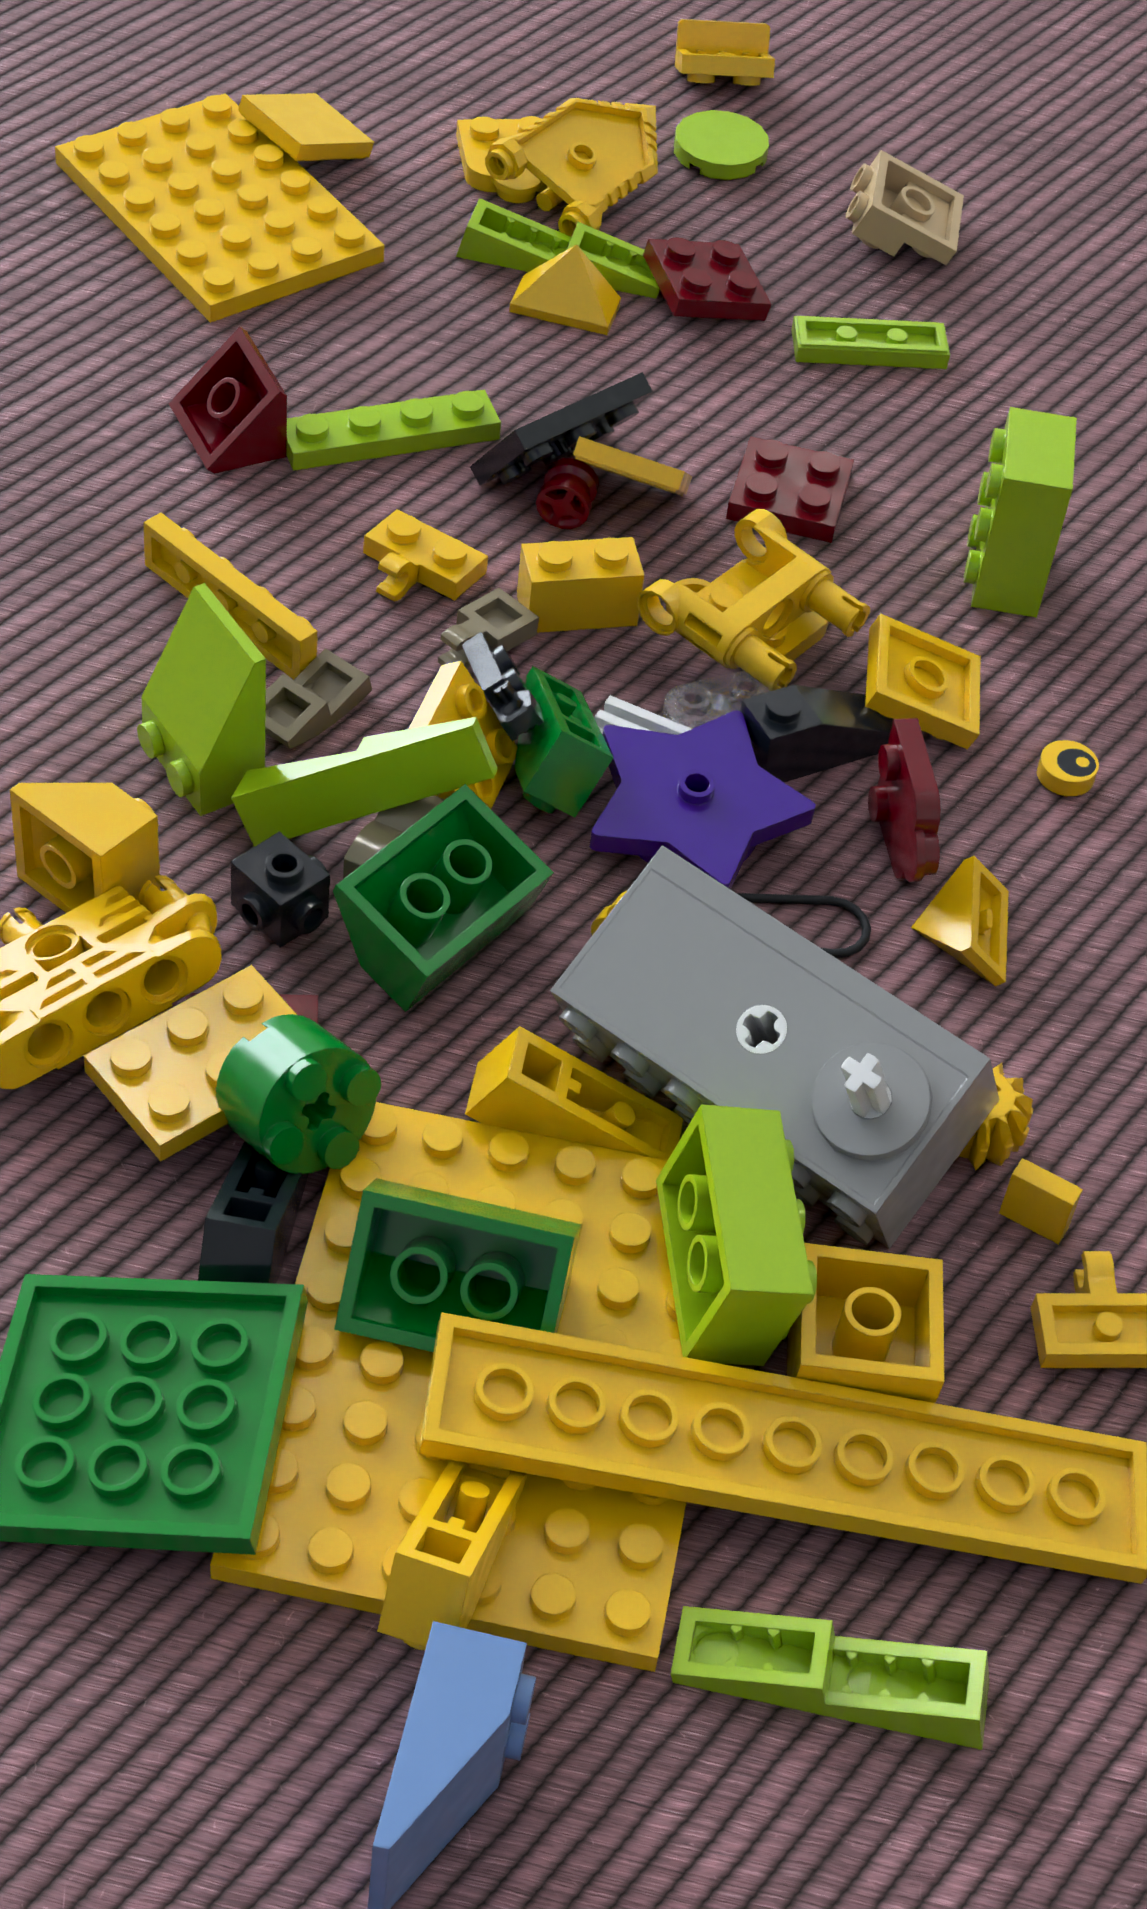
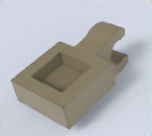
(499, 620)

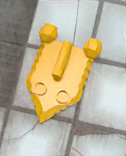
(584, 155)

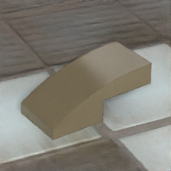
(314, 699)

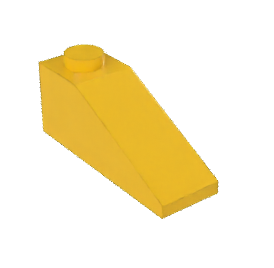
(553, 1094)
(449, 1551)

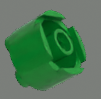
(298, 1095)

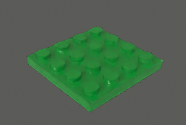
(144, 1410)

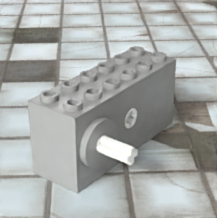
(749, 1014)

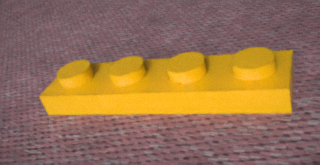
(186, 562)

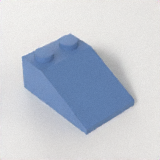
(458, 1730)

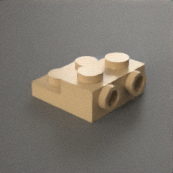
(904, 206)

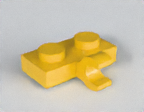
(421, 554)
(1094, 1324)

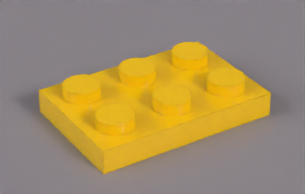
(169, 1067)

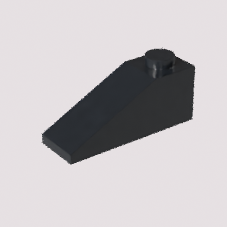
(812, 730)
(250, 1221)

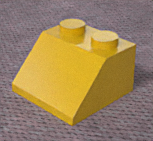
(83, 840)

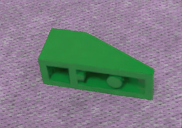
(565, 753)

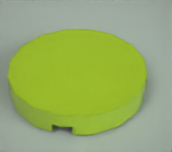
(721, 144)

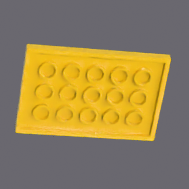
(218, 206)

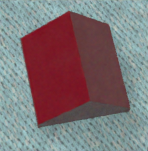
(234, 408)

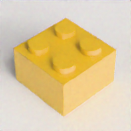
(872, 1323)

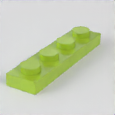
(391, 429)

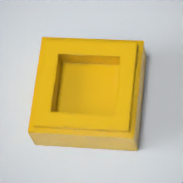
(1040, 1201)

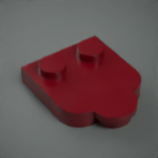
(907, 802)

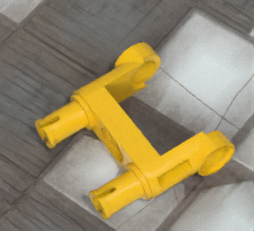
(739, 633)

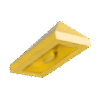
(568, 293)
(970, 920)

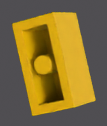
(581, 583)

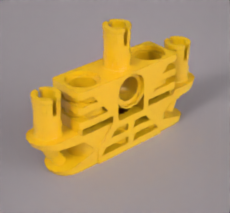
(98, 973)

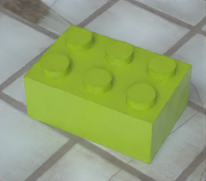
(1022, 512)
(734, 1235)

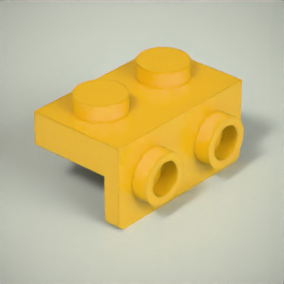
(724, 49)

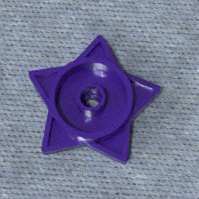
(695, 797)

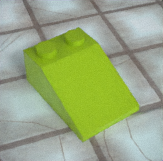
(206, 705)

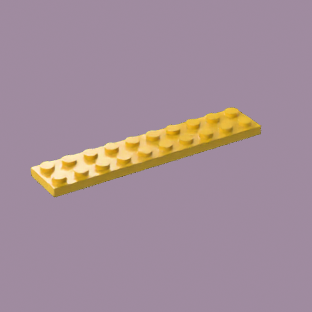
(786, 1448)

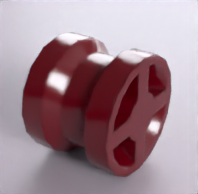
(570, 507)

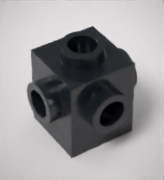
(280, 889)

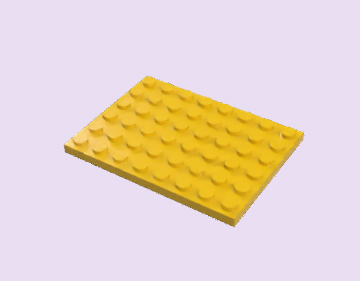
(579, 1561)

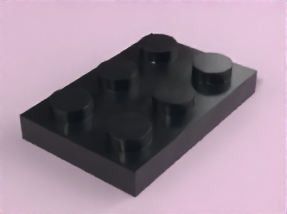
(556, 433)

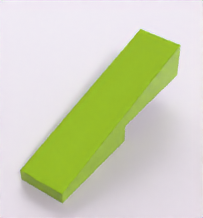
(522, 244)
(376, 777)
(858, 1680)

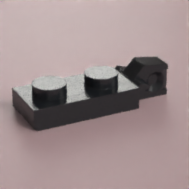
(503, 686)

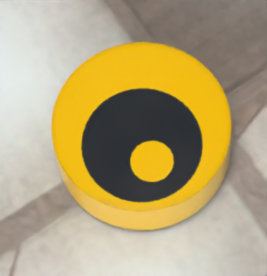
(1067, 768)

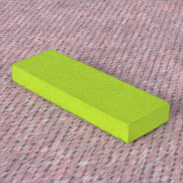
(870, 342)

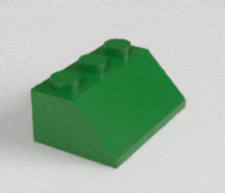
(437, 896)
(454, 1256)

